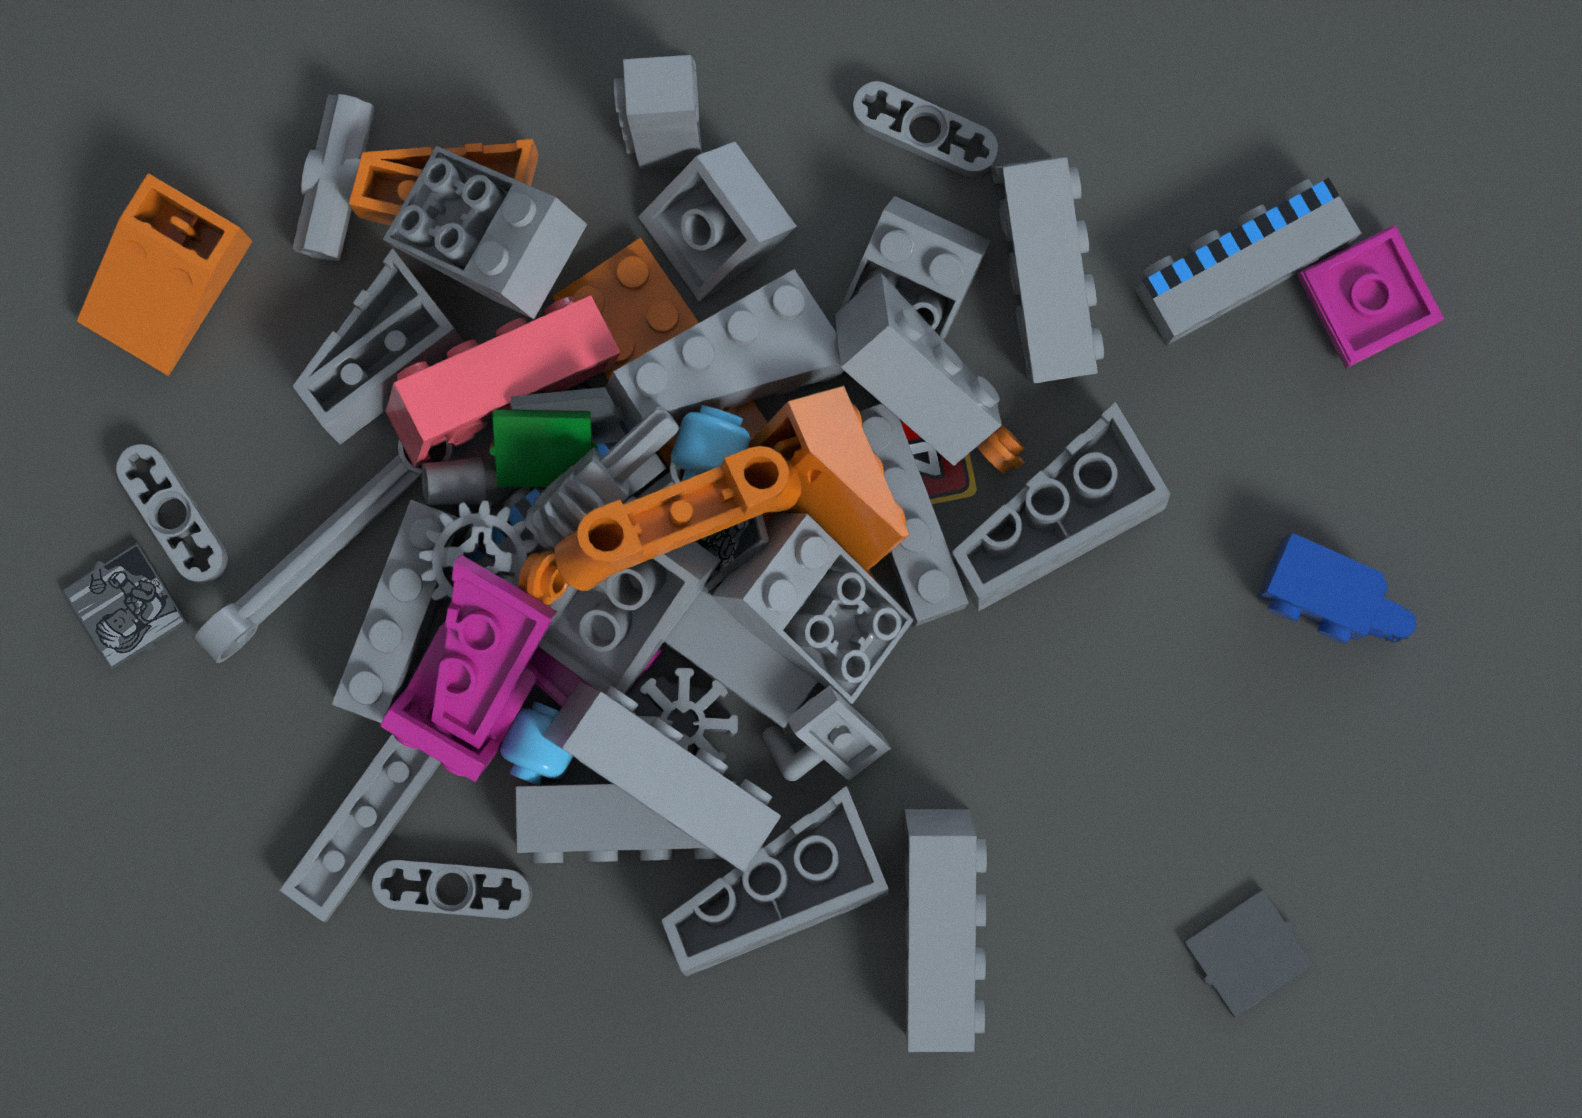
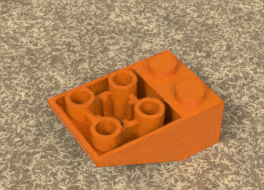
(161, 274)
(838, 474)

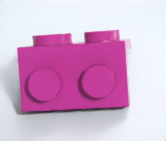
(412, 715)

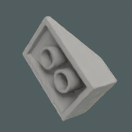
(626, 618)

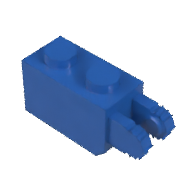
(1332, 592)

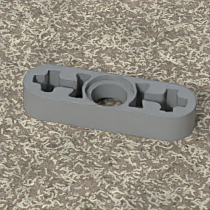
(918, 107)
(162, 474)
(413, 871)

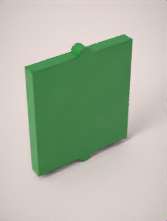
(538, 445)

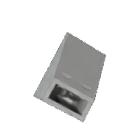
(486, 231)
(923, 259)
(815, 605)

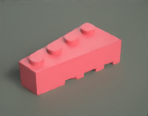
(524, 359)

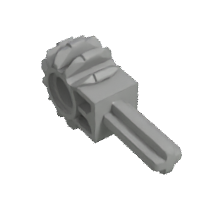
(596, 480)

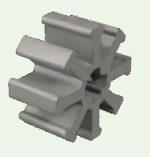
(683, 705)

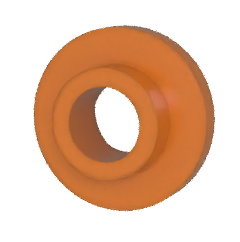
(1002, 450)
(541, 577)

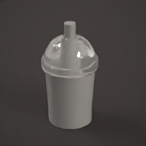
(462, 481)

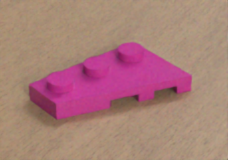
(486, 650)

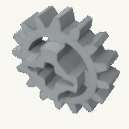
(483, 525)

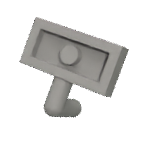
(832, 734)

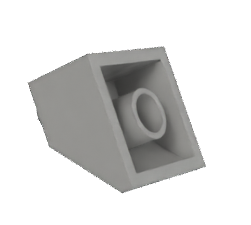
(716, 220)

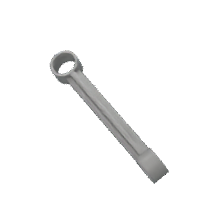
(239, 621)

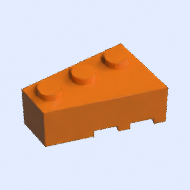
(389, 175)

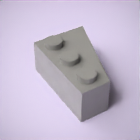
(384, 334)
(914, 371)

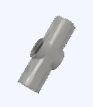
(330, 177)

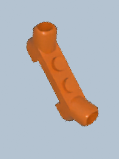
(665, 520)

